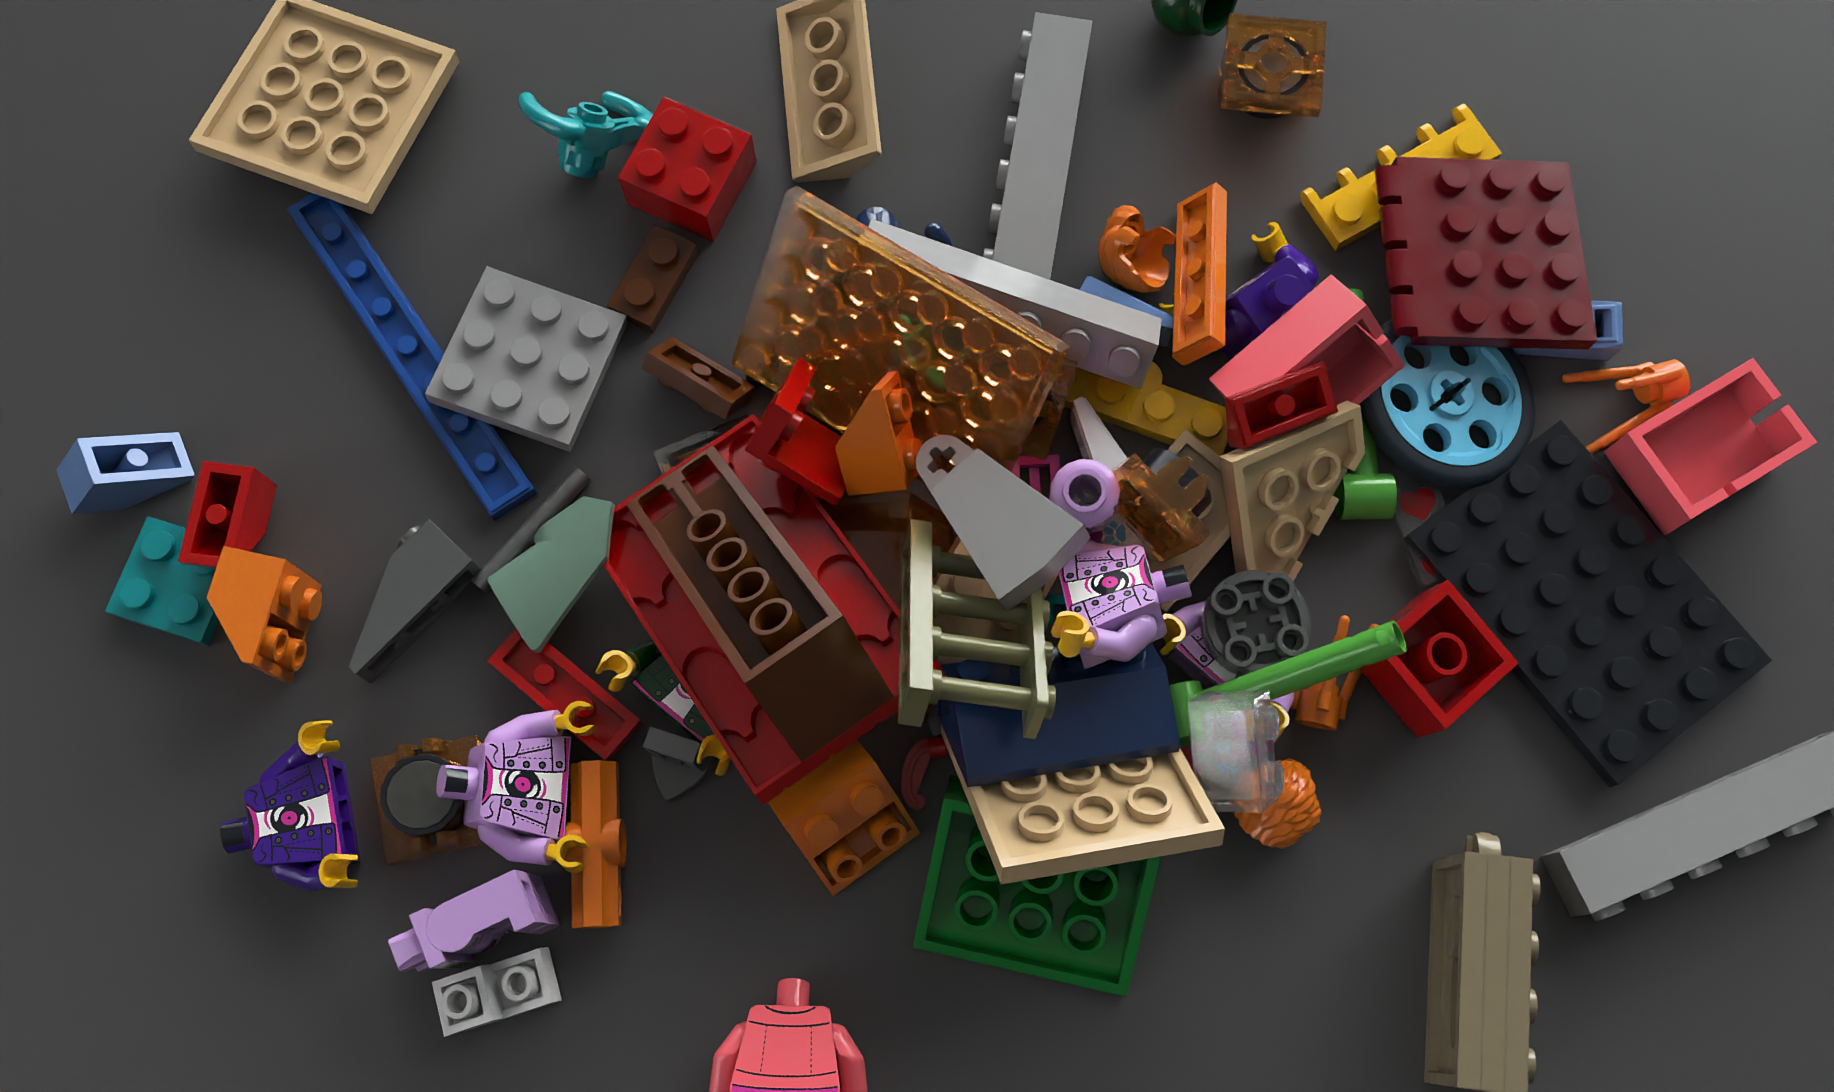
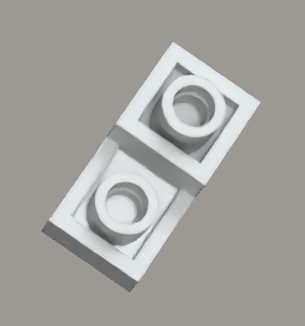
(496, 991)

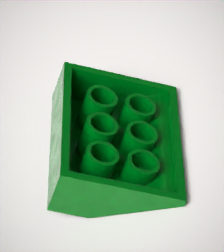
(1054, 927)

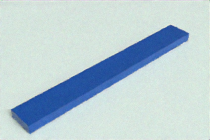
(409, 350)

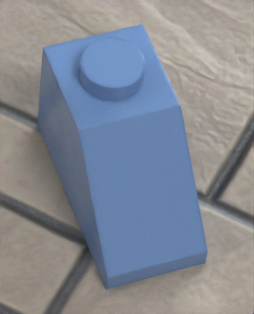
(122, 470)

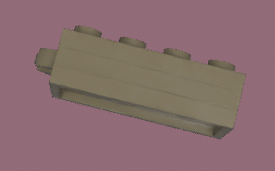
(1481, 969)

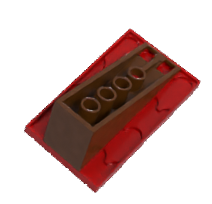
(758, 610)

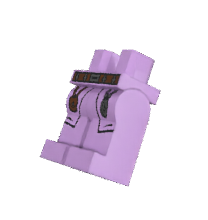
(474, 923)

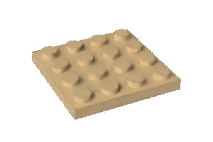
(325, 102)
(1092, 816)

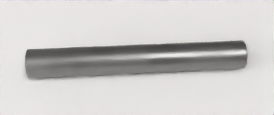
(524, 536)

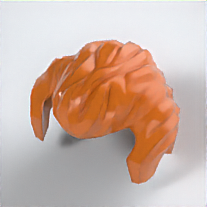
(1132, 254)
(1291, 815)

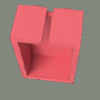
(1324, 327)
(1707, 447)

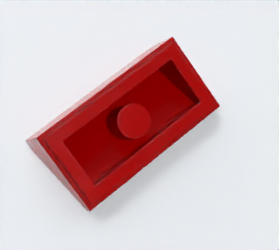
(1279, 406)

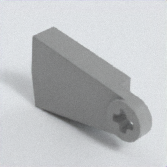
(1002, 521)

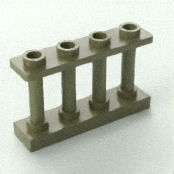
(923, 642)

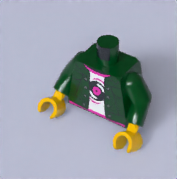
(664, 690)

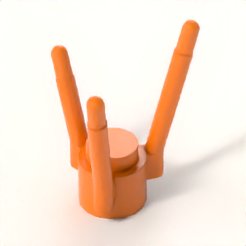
(1651, 384)
(1320, 704)

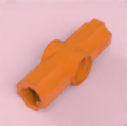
(598, 822)

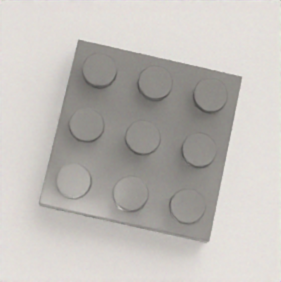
(527, 359)

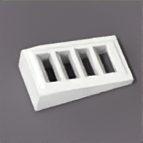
(1092, 435)

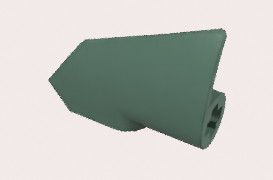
(554, 573)

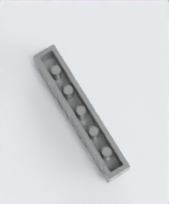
(1040, 143)
(1100, 333)
(1695, 830)

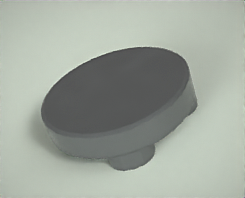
(1255, 621)

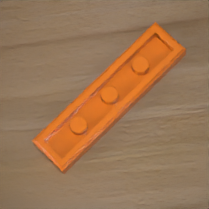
(1200, 275)

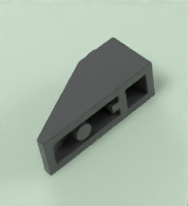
(415, 590)

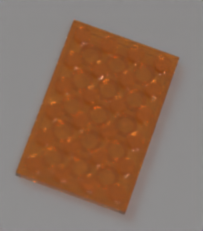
(875, 308)

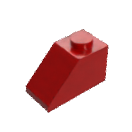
(227, 510)

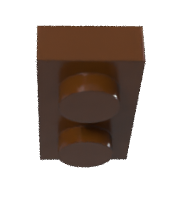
(654, 278)
(698, 378)

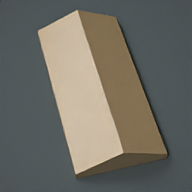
(828, 88)

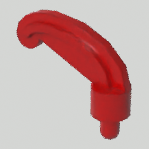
(916, 766)

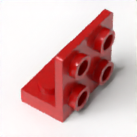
(797, 443)

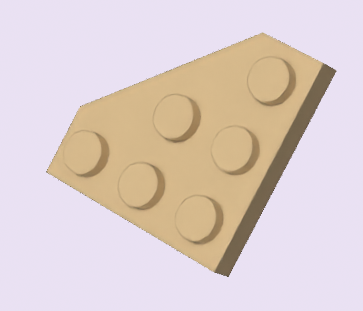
(1286, 489)

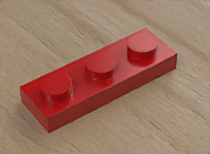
(557, 683)

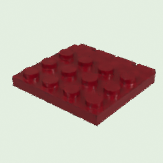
(1484, 253)

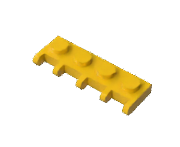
(1355, 207)

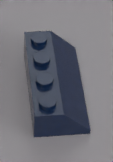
(1098, 719)

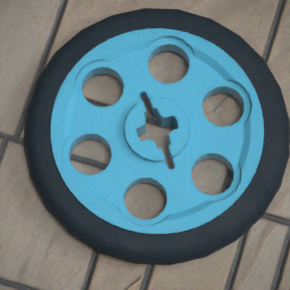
(1461, 461)

